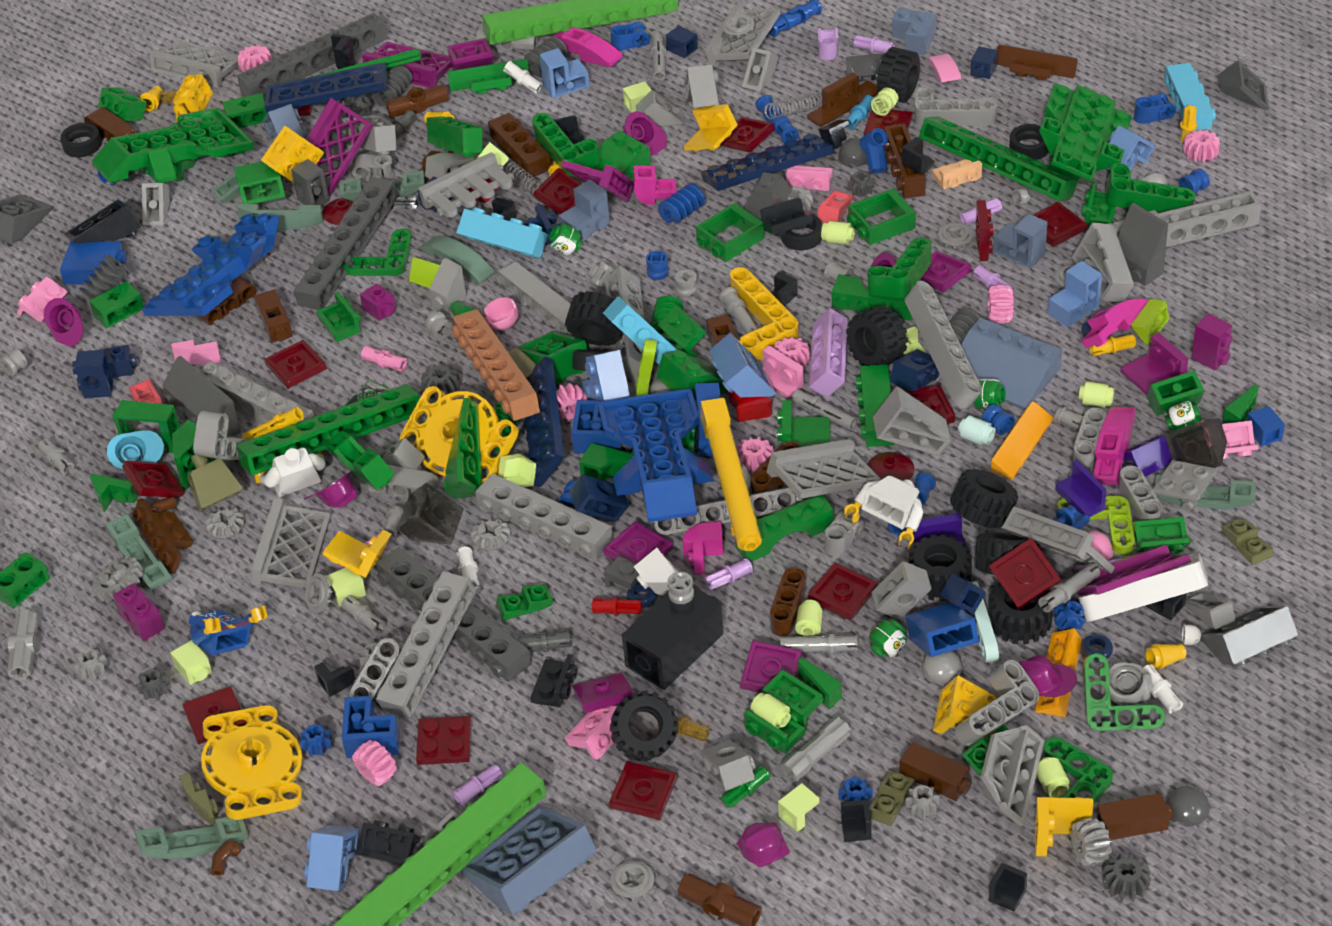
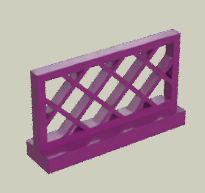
(422, 73)
(320, 133)
(610, 179)
(1135, 569)

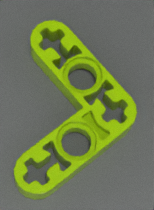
(645, 367)
(1115, 516)

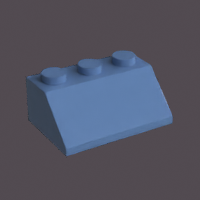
(740, 369)

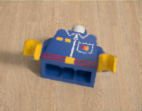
(221, 631)

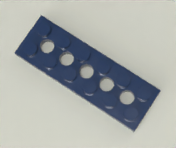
(323, 87)
(769, 161)
(544, 428)

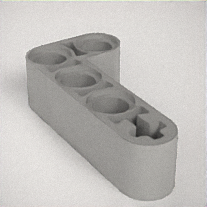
(958, 111)
(212, 437)
(1016, 695)

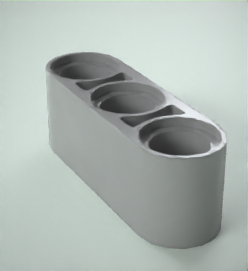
(1088, 436)
(405, 482)
(1139, 494)
(382, 663)

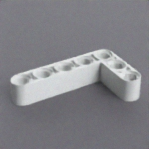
(1146, 591)

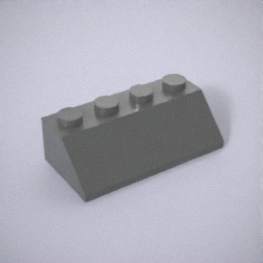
(193, 393)

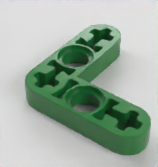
(385, 264)
(1104, 704)
(1085, 774)

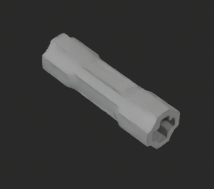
(801, 761)

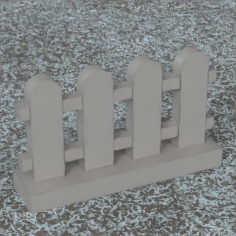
(459, 180)

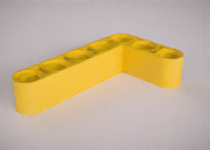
(767, 309)

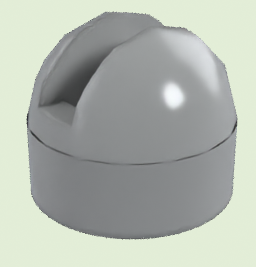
(1022, 194)

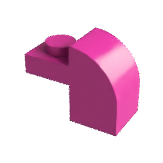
(649, 188)
(702, 541)

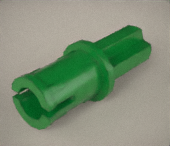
(737, 793)

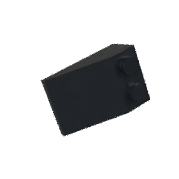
(108, 224)

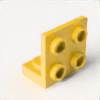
(715, 125)
(288, 151)
(355, 554)
(958, 702)
(1057, 817)

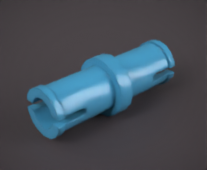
(859, 112)

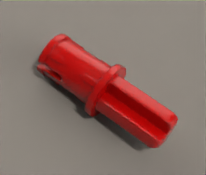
(616, 606)

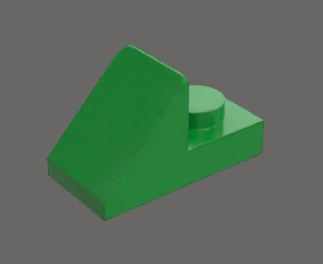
(112, 488)

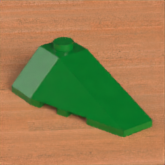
(464, 461)

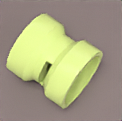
(884, 101)

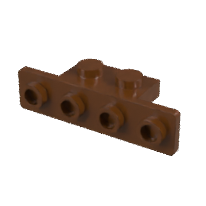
(1036, 63)
(841, 98)
(163, 533)

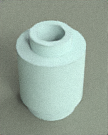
(976, 430)

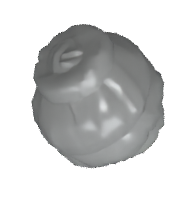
(1128, 683)

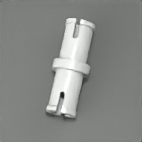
(523, 77)
(467, 566)
(1162, 689)

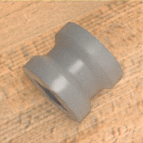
(686, 282)
(439, 325)
(13, 362)
(680, 588)

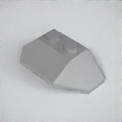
(1012, 770)

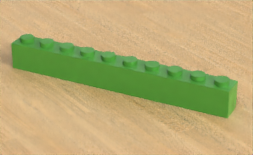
(564, 15)
(449, 851)

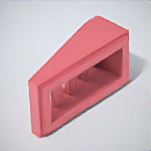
(829, 208)
(151, 395)

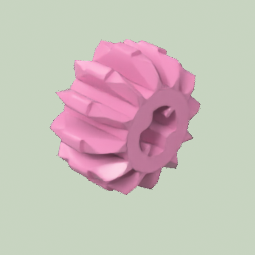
(252, 57)
(1201, 145)
(1000, 304)
(794, 349)
(567, 400)
(753, 452)
(374, 762)

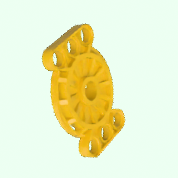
(437, 432)
(232, 762)

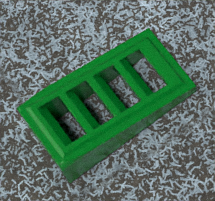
(1238, 409)
(821, 682)

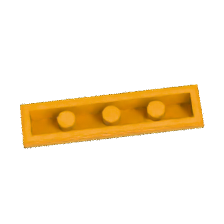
(1021, 441)
(1065, 654)

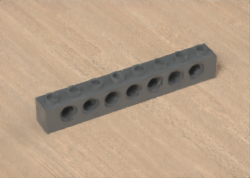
(311, 56)
(346, 242)
(475, 632)

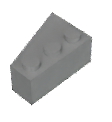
(701, 86)
(1103, 252)
(911, 423)

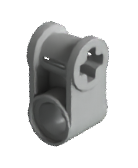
(373, 166)
(842, 534)

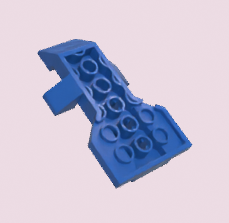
(221, 263)
(659, 463)

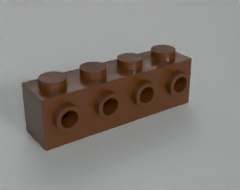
(907, 180)

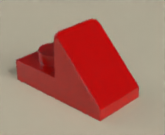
(750, 407)

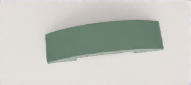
(409, 185)
(288, 219)
(473, 264)
(1221, 497)
(131, 544)
(189, 843)

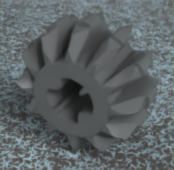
(442, 377)
(1126, 877)

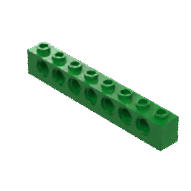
(997, 158)
(314, 433)

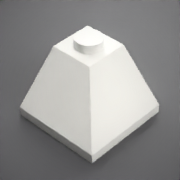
(655, 571)

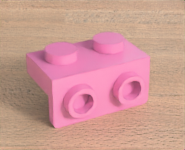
(810, 177)
(40, 295)
(1239, 438)

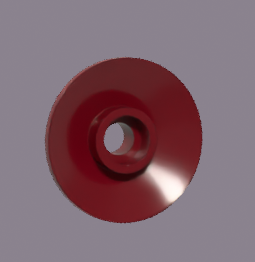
(335, 210)
(893, 465)

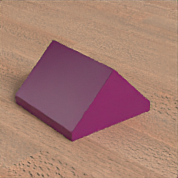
(470, 54)

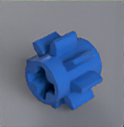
(1069, 616)
(315, 740)
(854, 790)

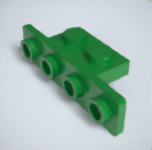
(484, 77)

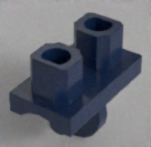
(545, 219)

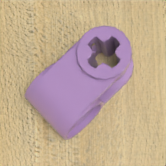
(827, 43)

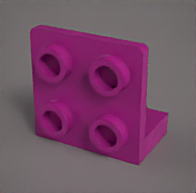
(1159, 364)

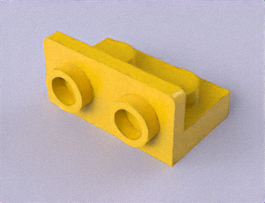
(194, 93)

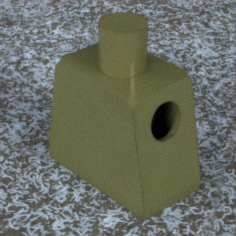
(211, 482)

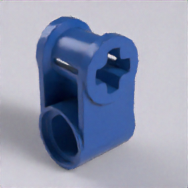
(627, 36)
(1152, 108)

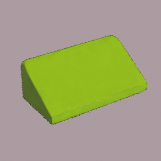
(423, 272)
(1151, 319)

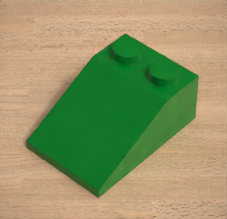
(623, 153)
(559, 349)
(682, 371)

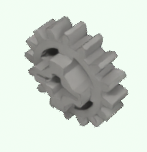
(117, 577)

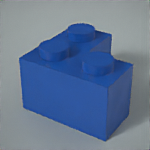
(588, 428)
(362, 725)

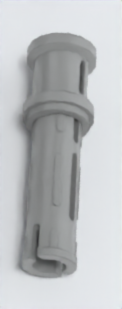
(737, 308)

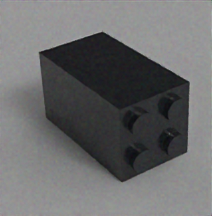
(672, 637)

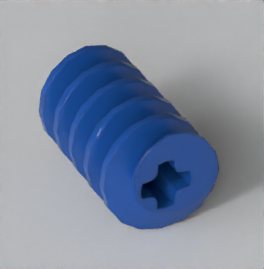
(681, 203)

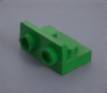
(795, 694)

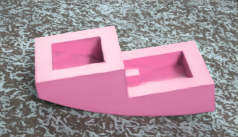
(944, 68)
(197, 353)

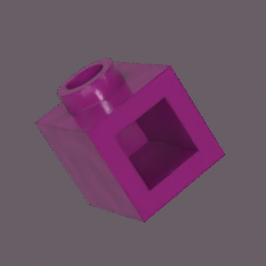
(378, 302)

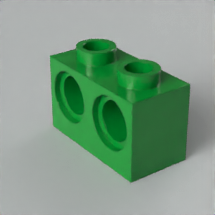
(122, 103)
(22, 579)

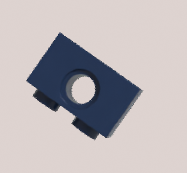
(914, 370)
(93, 373)
(598, 498)

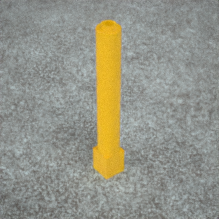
(717, 429)

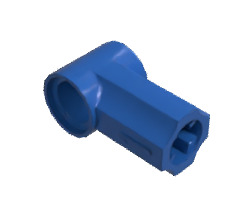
(873, 145)

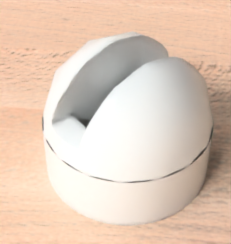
(1190, 634)

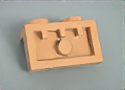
(957, 173)

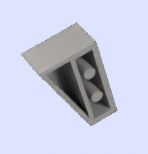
(379, 139)

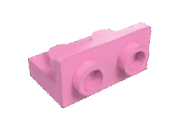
(782, 372)
(593, 732)

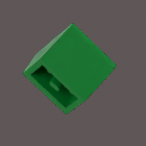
(259, 183)
(183, 451)

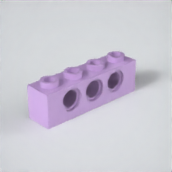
(828, 352)

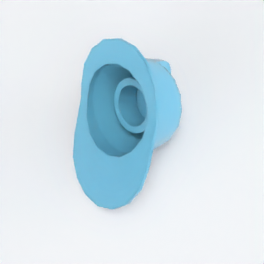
(135, 446)

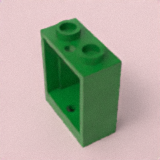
(879, 203)
(732, 215)
(162, 414)

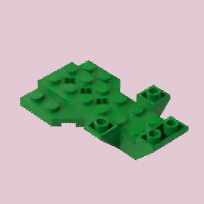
(1081, 132)
(193, 136)

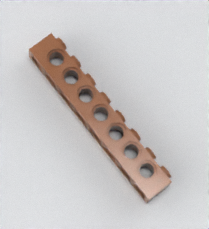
(495, 365)

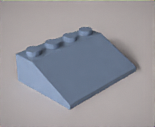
(1013, 359)
(529, 858)

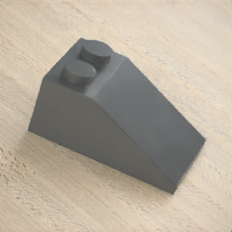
(19, 216)
(1143, 244)

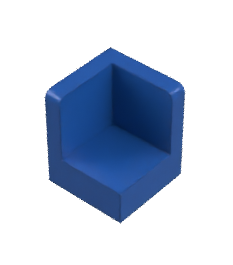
(1266, 426)

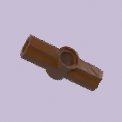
(417, 100)
(719, 900)

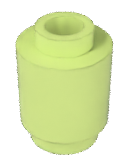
(837, 232)
(1096, 394)
(809, 618)
(771, 710)
(1052, 777)

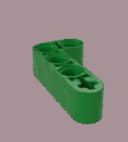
(560, 147)
(1124, 191)
(900, 279)

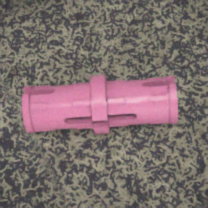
(384, 358)

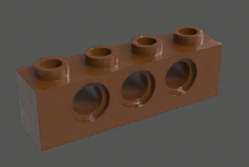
(519, 145)

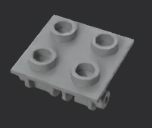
(1185, 482)

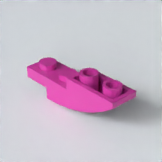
(589, 47)
(1112, 319)
(1112, 443)

